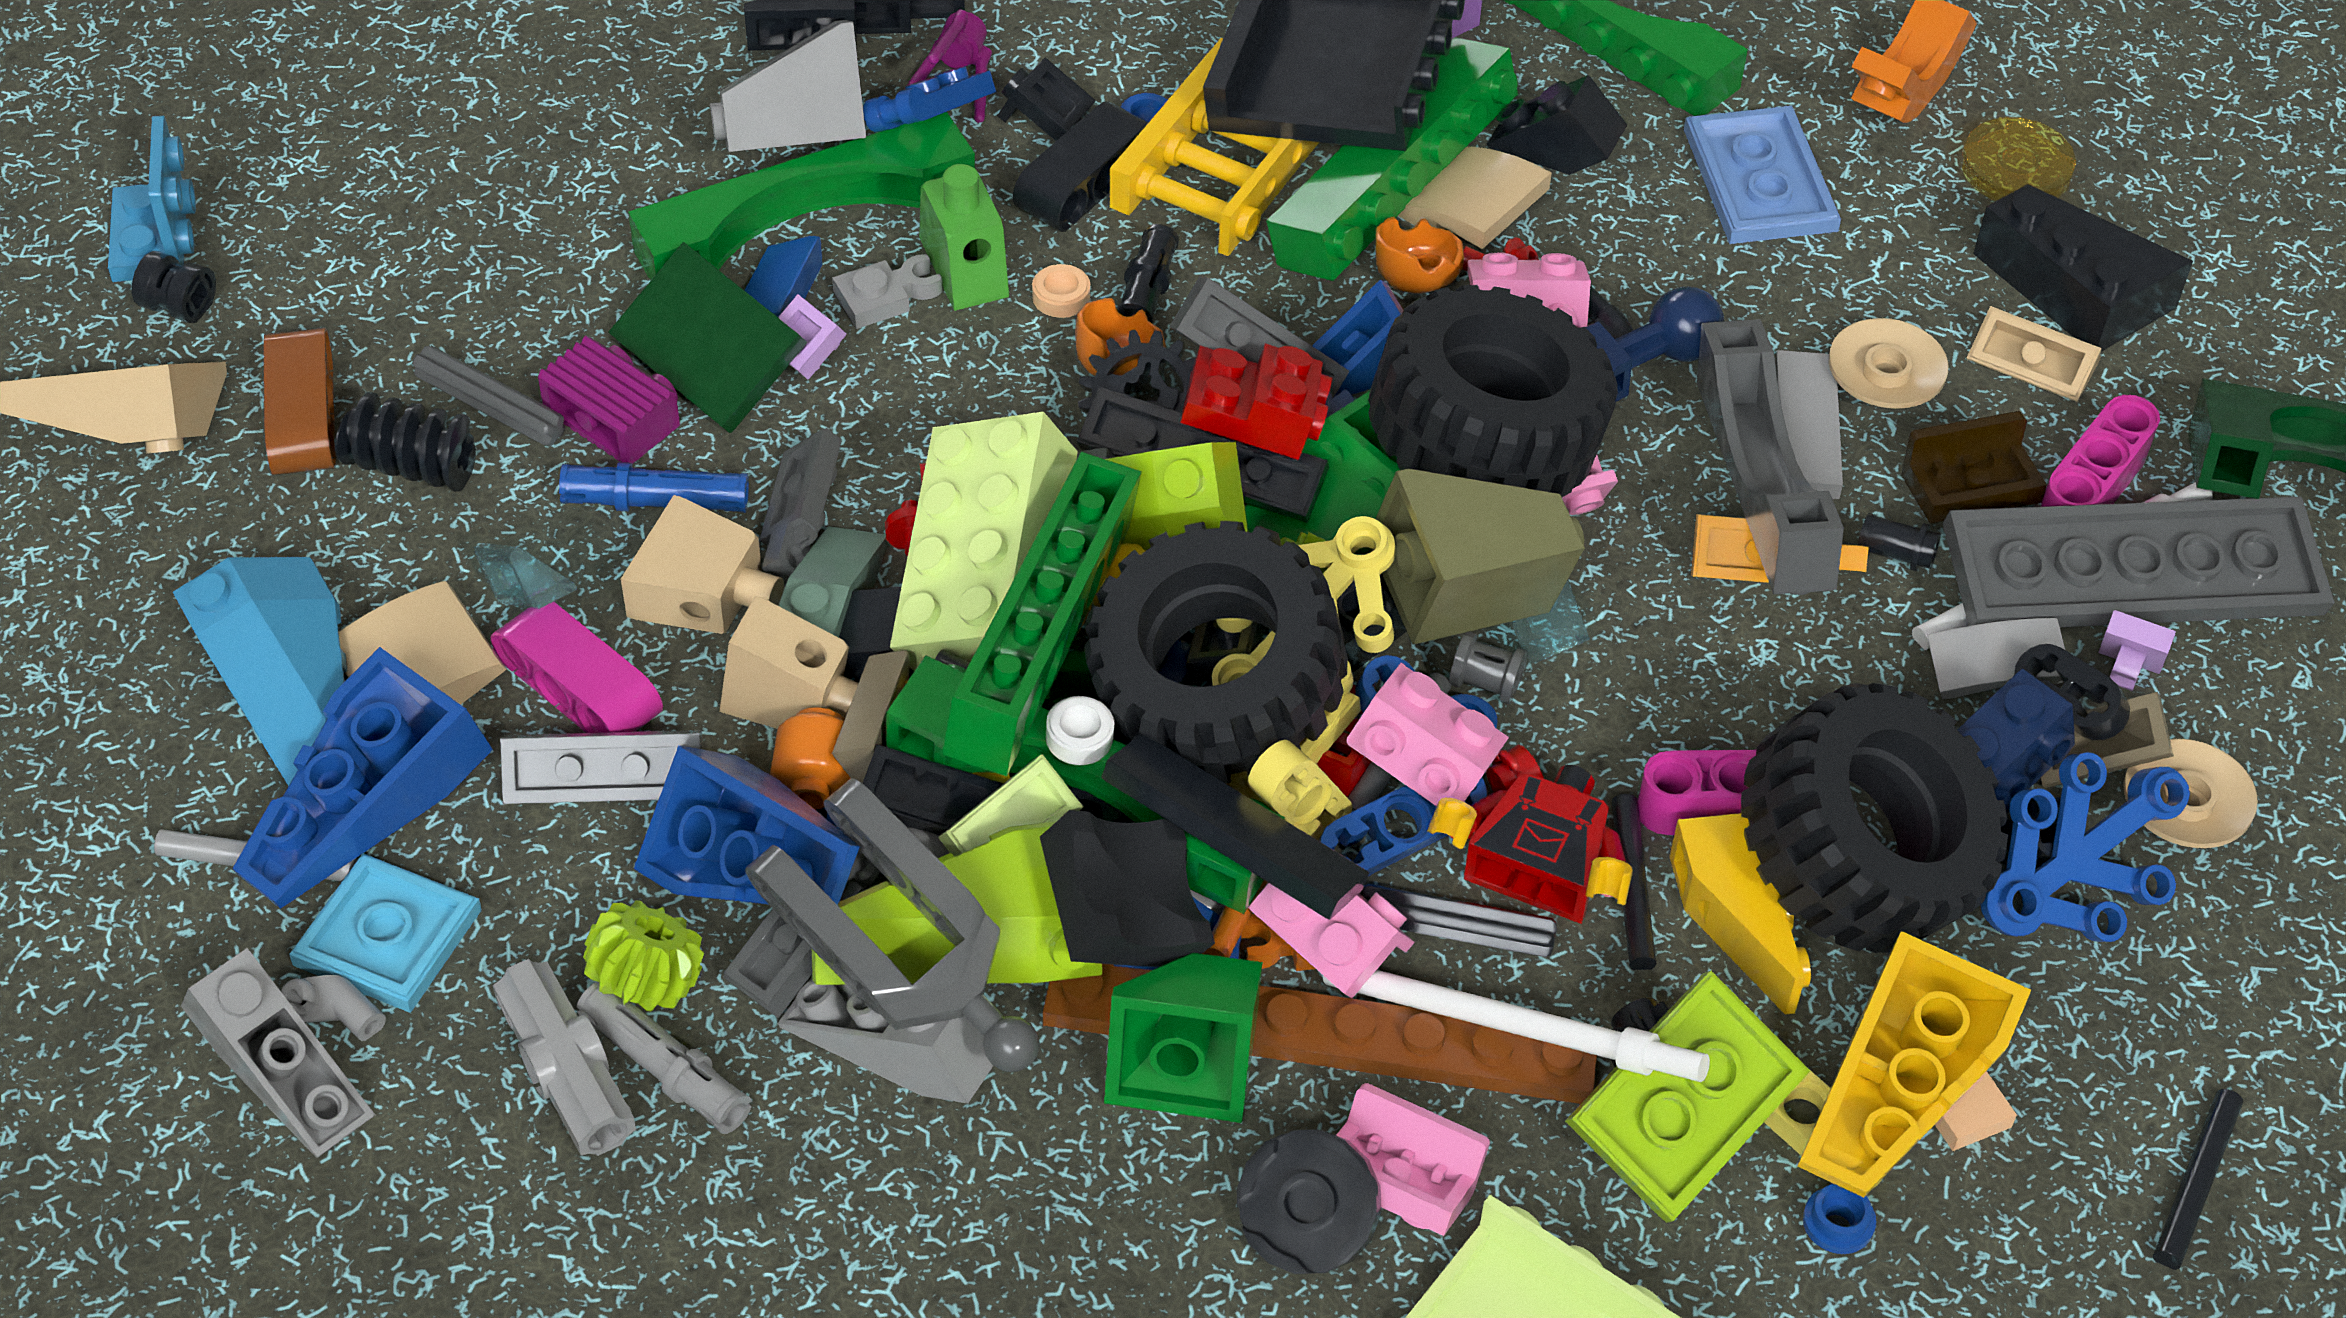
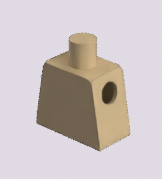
(696, 571)
(783, 667)

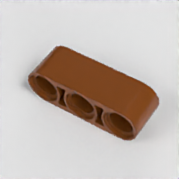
(299, 401)

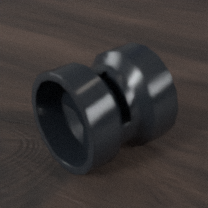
(181, 289)

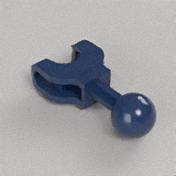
(1671, 331)

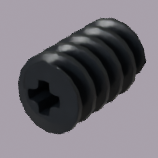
(406, 443)

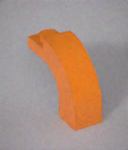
(1915, 62)

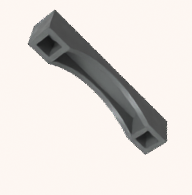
(1788, 519)

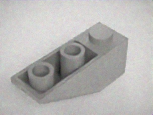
(275, 1053)
(929, 1059)

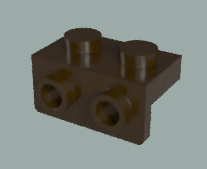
(1971, 466)

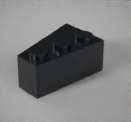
(2079, 267)

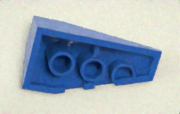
(376, 765)
(721, 817)

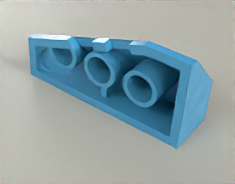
(273, 643)

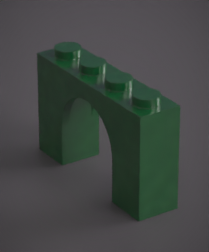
(2246, 427)

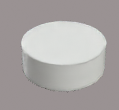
(1079, 730)

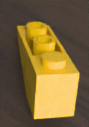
(1736, 907)

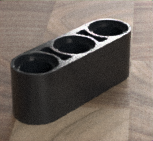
(1076, 168)

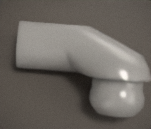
(334, 999)

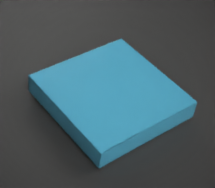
(386, 932)

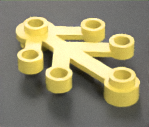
(1342, 571)

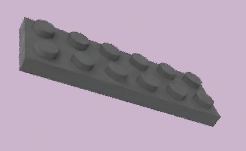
(2140, 560)

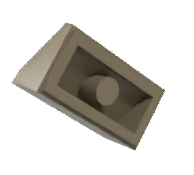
(866, 718)

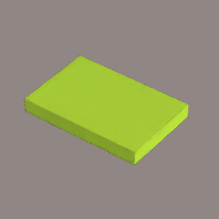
(1675, 1132)

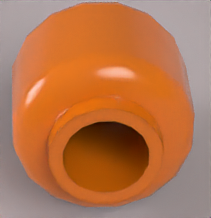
(805, 755)

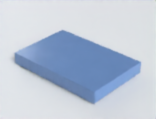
(1761, 174)

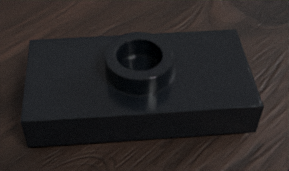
(923, 791)

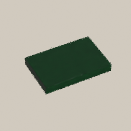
(707, 337)

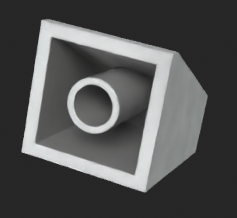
(796, 96)

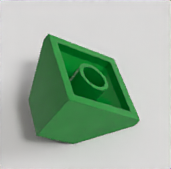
(1185, 1037)

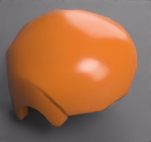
(1417, 257)
(1101, 321)

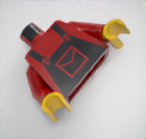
(1540, 842)

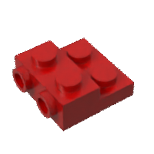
(1260, 403)

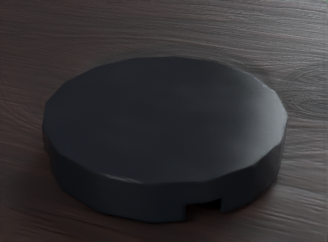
(1309, 1201)

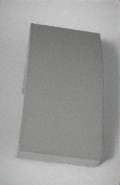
(1986, 654)

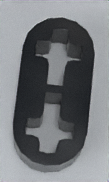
(2079, 681)

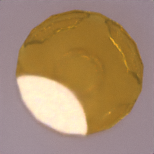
(2014, 153)

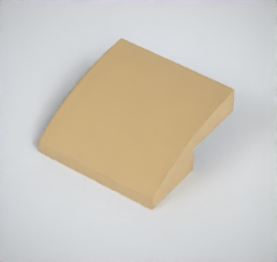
(1479, 194)
(429, 635)

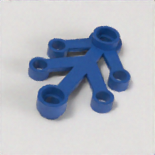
(2078, 852)

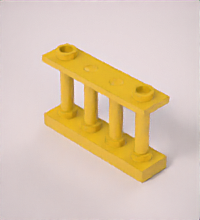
(1168, 142)

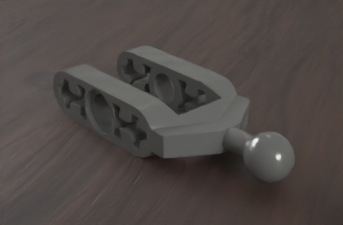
(951, 986)

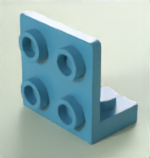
(153, 214)

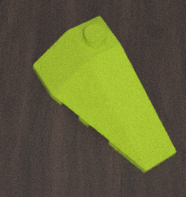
(1014, 891)

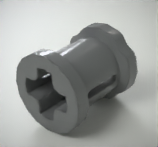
(1488, 667)

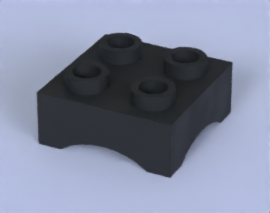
(1123, 891)

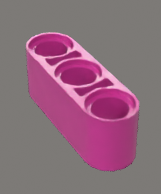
(2105, 455)
(577, 670)
(1691, 786)

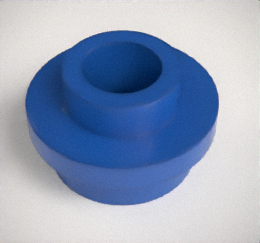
(1844, 1203)

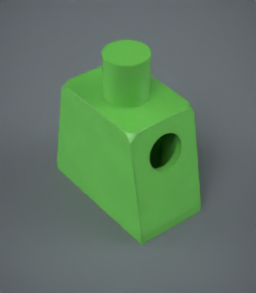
(957, 213)

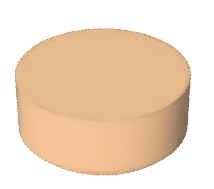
(1060, 290)

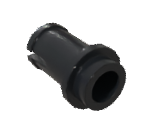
(1900, 541)

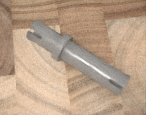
(683, 1072)

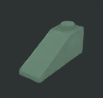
(829, 574)

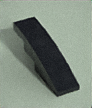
(788, 22)

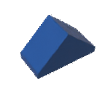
(1360, 337)

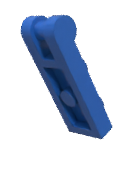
(927, 99)

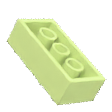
(973, 526)

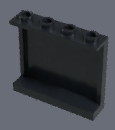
(1329, 69)

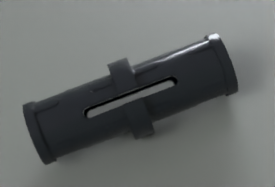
(1149, 272)

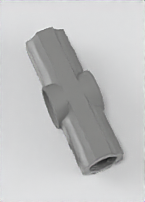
(564, 1057)

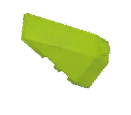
(1184, 489)

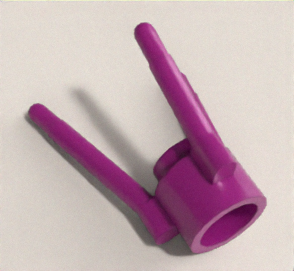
(959, 46)

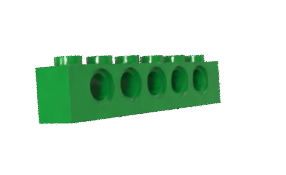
(1041, 615)

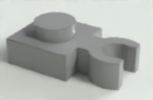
(880, 293)

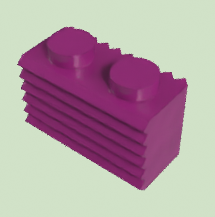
(610, 399)

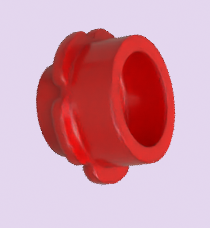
(1509, 766)

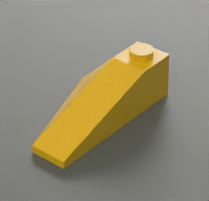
(1912, 1056)

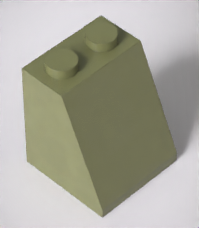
(1474, 552)

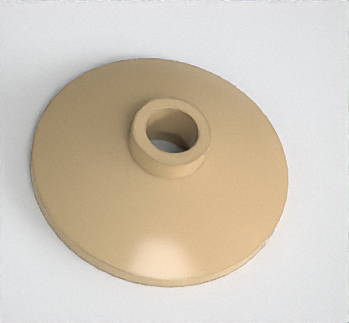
(1888, 363)
(2220, 796)

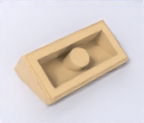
(2034, 354)

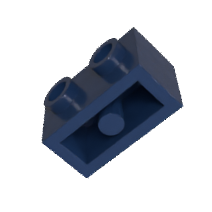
(2021, 733)

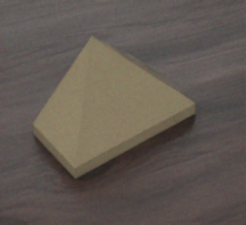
(2140, 742)

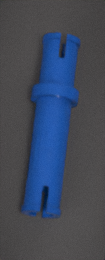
(653, 488)

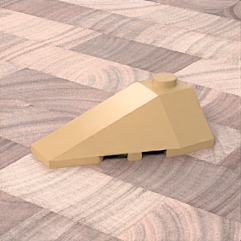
(123, 405)

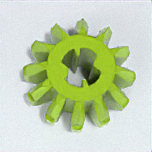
(643, 955)

